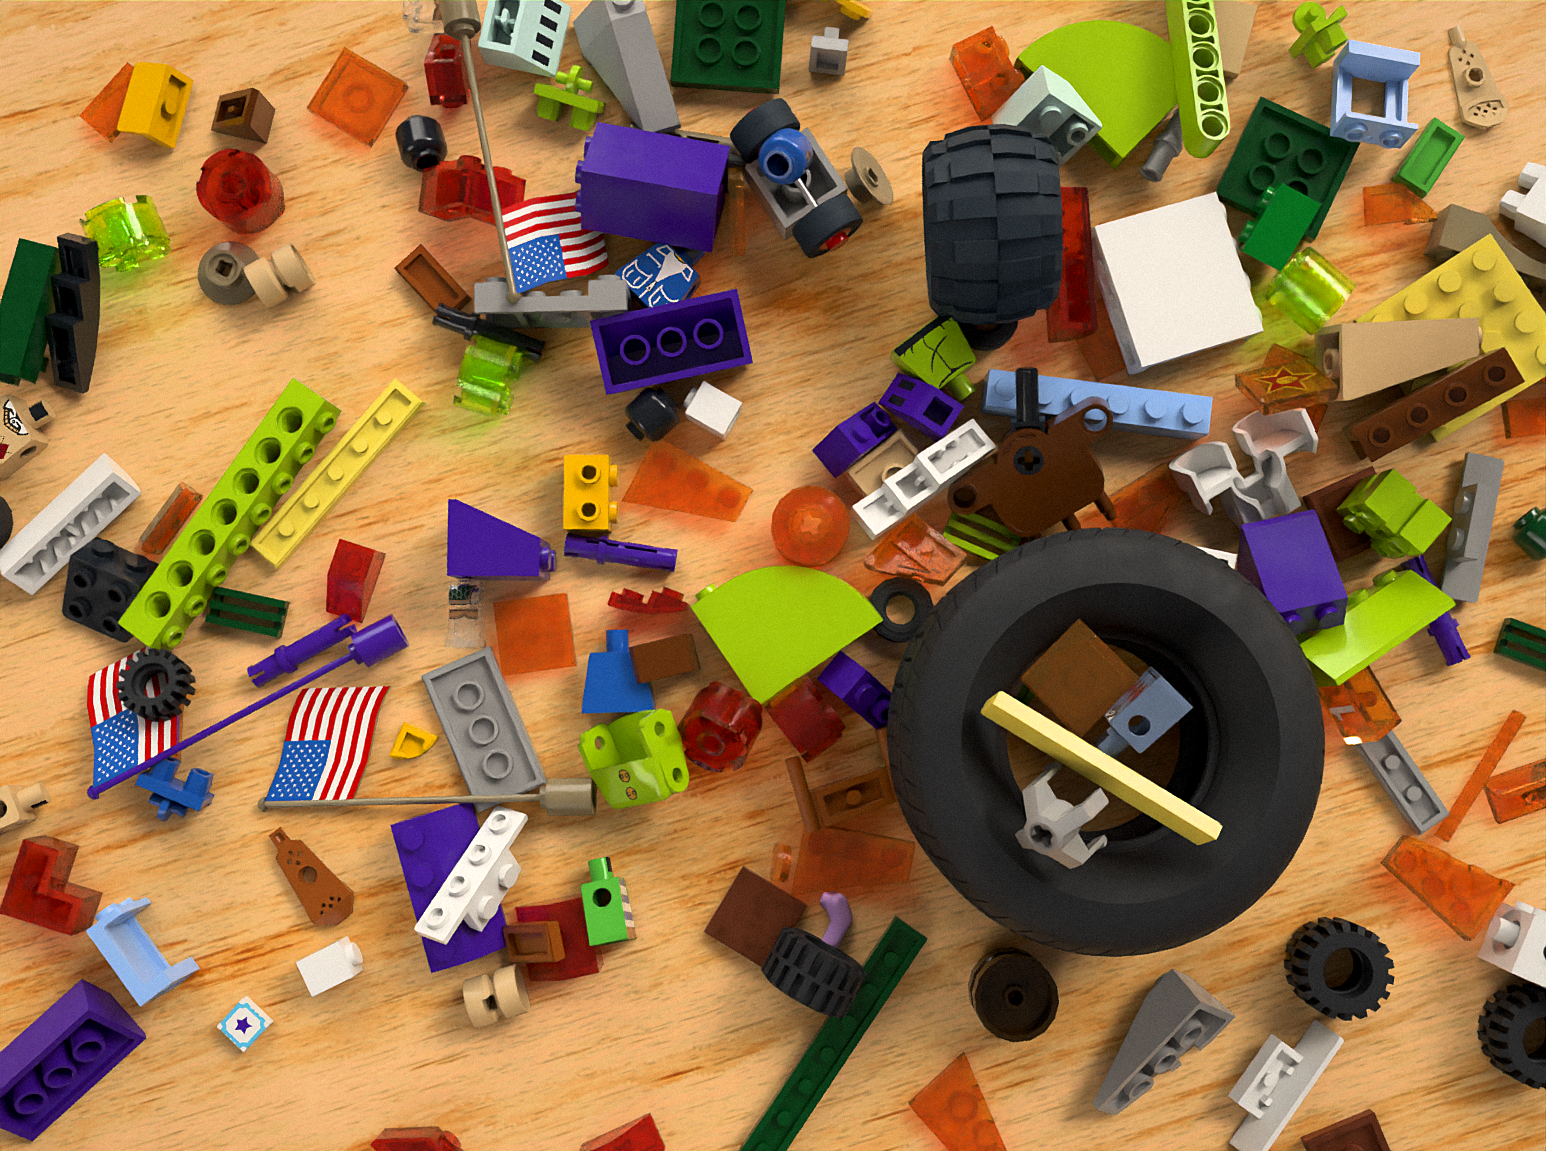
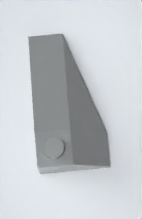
(623, 51)
(1168, 1024)

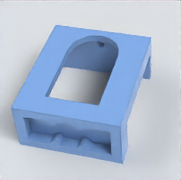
(1380, 65)

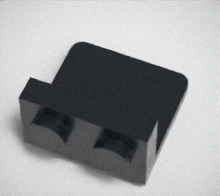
(103, 585)

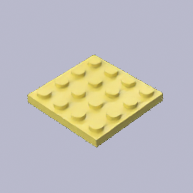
(1472, 286)

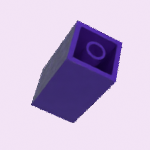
(652, 186)

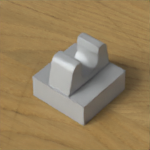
(828, 53)

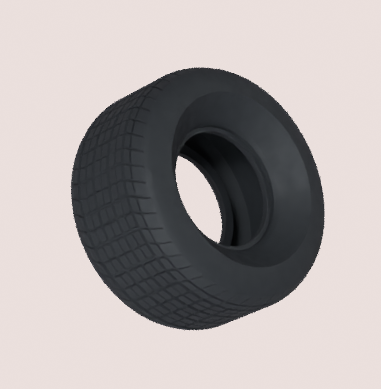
(1243, 759)

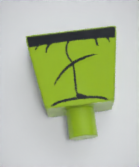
(938, 357)

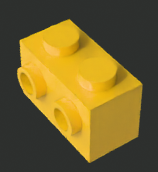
(589, 494)

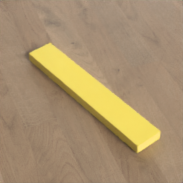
(336, 474)
(1101, 768)

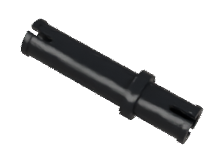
(472, 324)

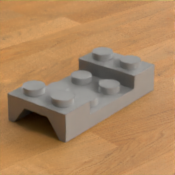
(535, 310)

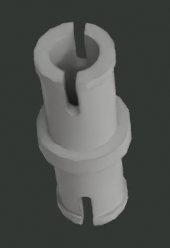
(1165, 148)

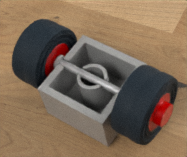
(812, 207)

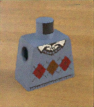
(1156, 703)

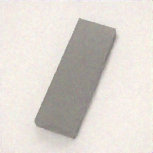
(1403, 782)

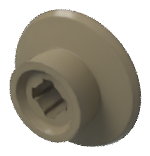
(867, 179)
(230, 289)

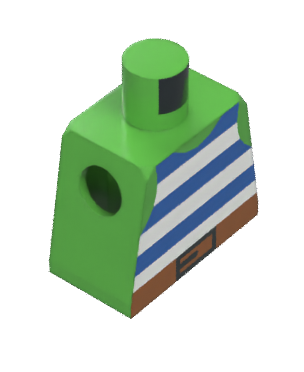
(610, 922)

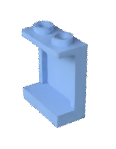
(134, 953)

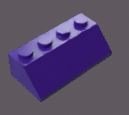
(671, 342)
(428, 853)
(62, 1058)

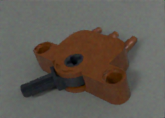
(1059, 479)

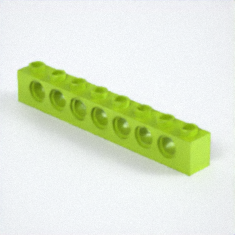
(212, 522)

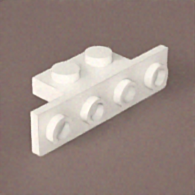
(477, 880)
(1279, 1083)

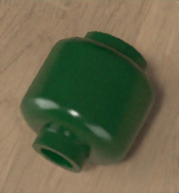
(1531, 533)

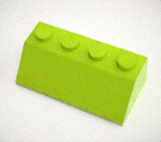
(1373, 625)

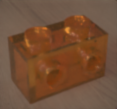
(986, 71)

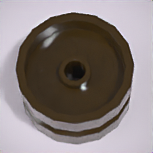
(1034, 1000)

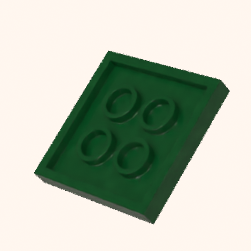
(728, 45)
(1286, 150)

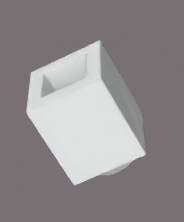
(712, 409)
(330, 965)

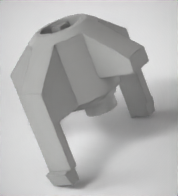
(1055, 824)

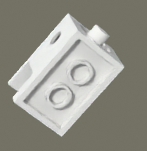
(1517, 941)

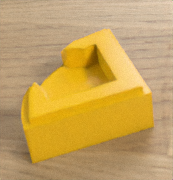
(412, 742)

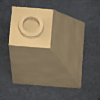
(1383, 354)

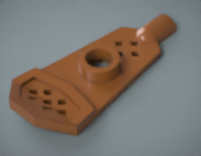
(315, 893)

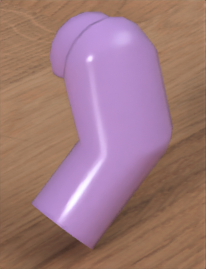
(839, 915)

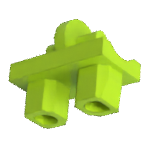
(1318, 35)
(552, 99)

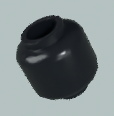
(421, 142)
(652, 414)

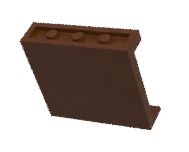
(1433, 404)

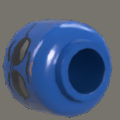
(785, 156)

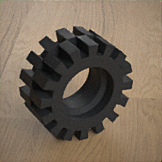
(140, 673)

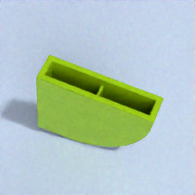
(1118, 74)
(782, 623)

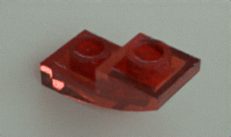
(662, 603)

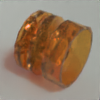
(804, 548)

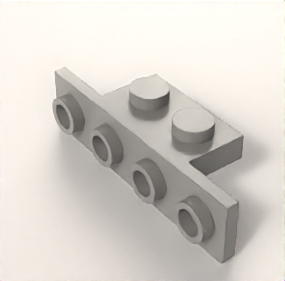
(1471, 527)

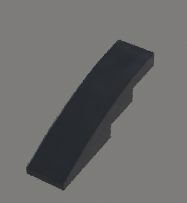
(75, 324)

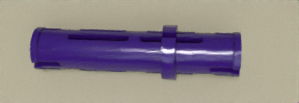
(614, 551)
(1443, 627)
(288, 658)

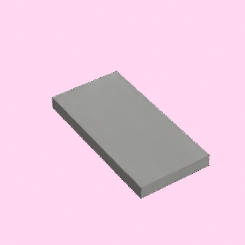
(484, 727)

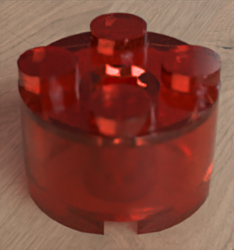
(220, 195)
(803, 719)
(720, 727)

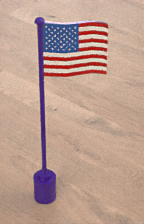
(131, 744)

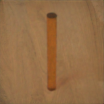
(1480, 775)

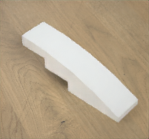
(922, 479)

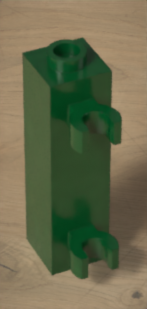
(22, 312)

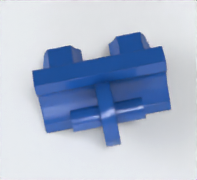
(174, 794)

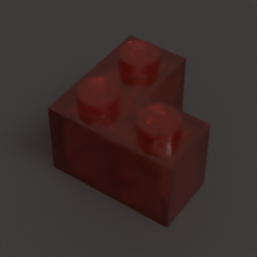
(462, 190)
(41, 889)

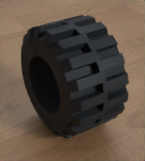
(813, 972)
(1367, 978)
(1505, 1029)

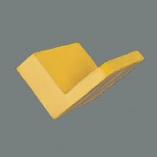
(155, 103)

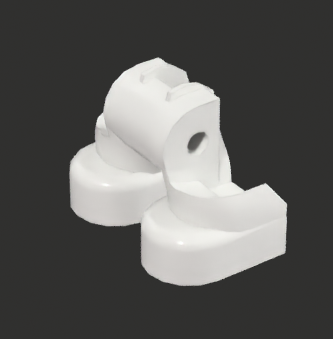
(1212, 471)

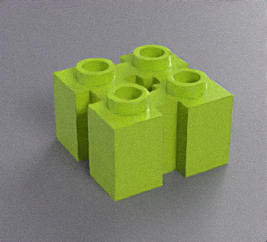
(1393, 515)

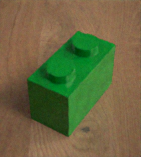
(1278, 225)

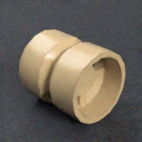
(279, 275)
(509, 997)

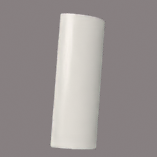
(67, 524)

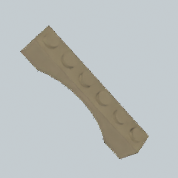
(1462, 227)

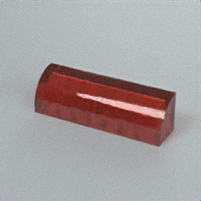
(1075, 308)

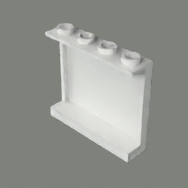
(1173, 282)

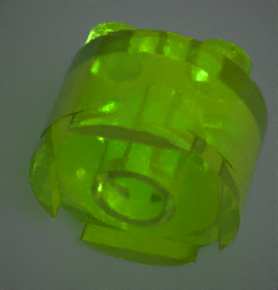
(126, 232)
(487, 376)

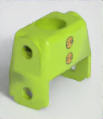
(637, 759)

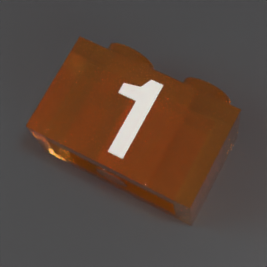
(1360, 708)

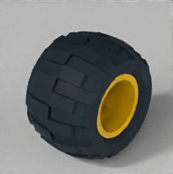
(992, 224)

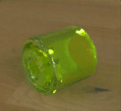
(1309, 289)

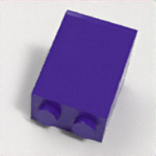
(493, 549)
(1294, 570)

